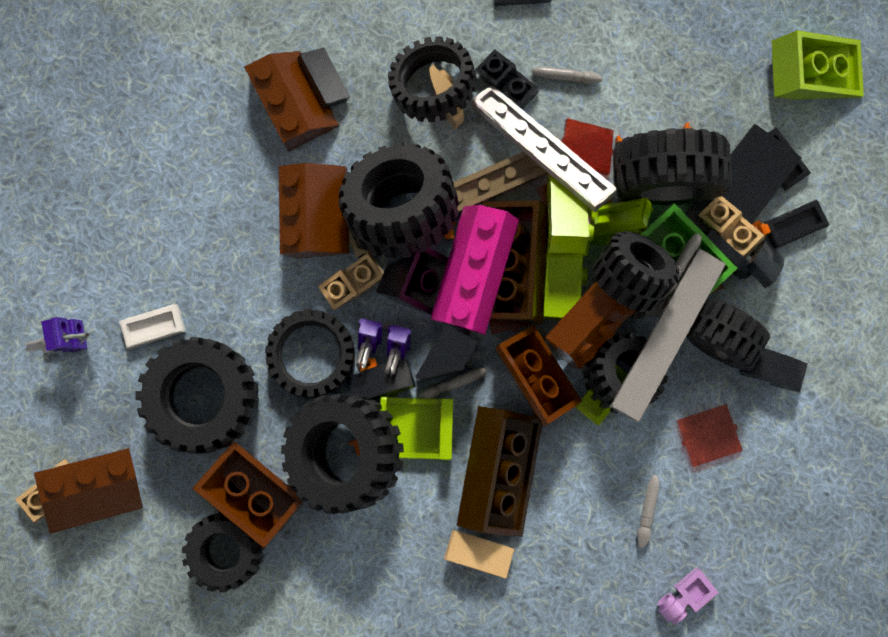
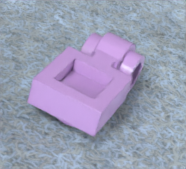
(693, 590)

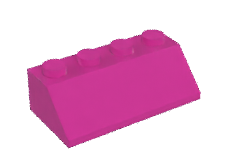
(475, 268)

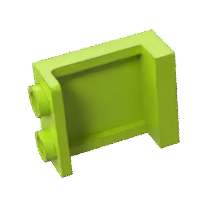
(423, 426)

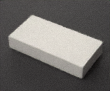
(152, 326)

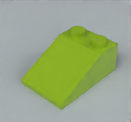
(816, 66)

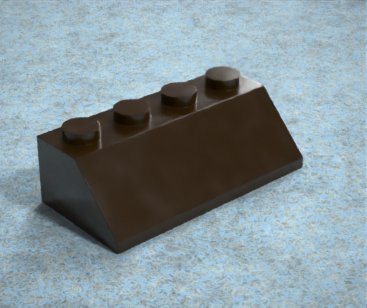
(523, 280)
(499, 472)

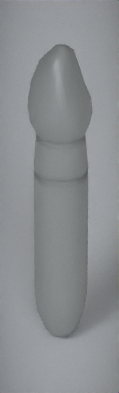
(567, 75)
(687, 255)
(450, 384)
(644, 531)

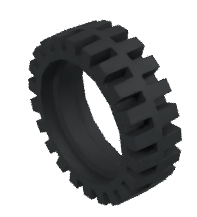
(425, 54)
(281, 333)

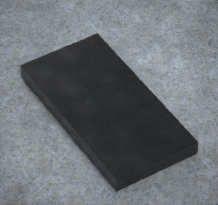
(757, 172)

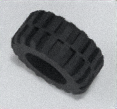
(672, 166)
(408, 226)
(159, 387)
(307, 453)

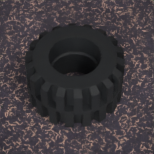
(635, 271)
(728, 335)
(602, 372)
(205, 569)

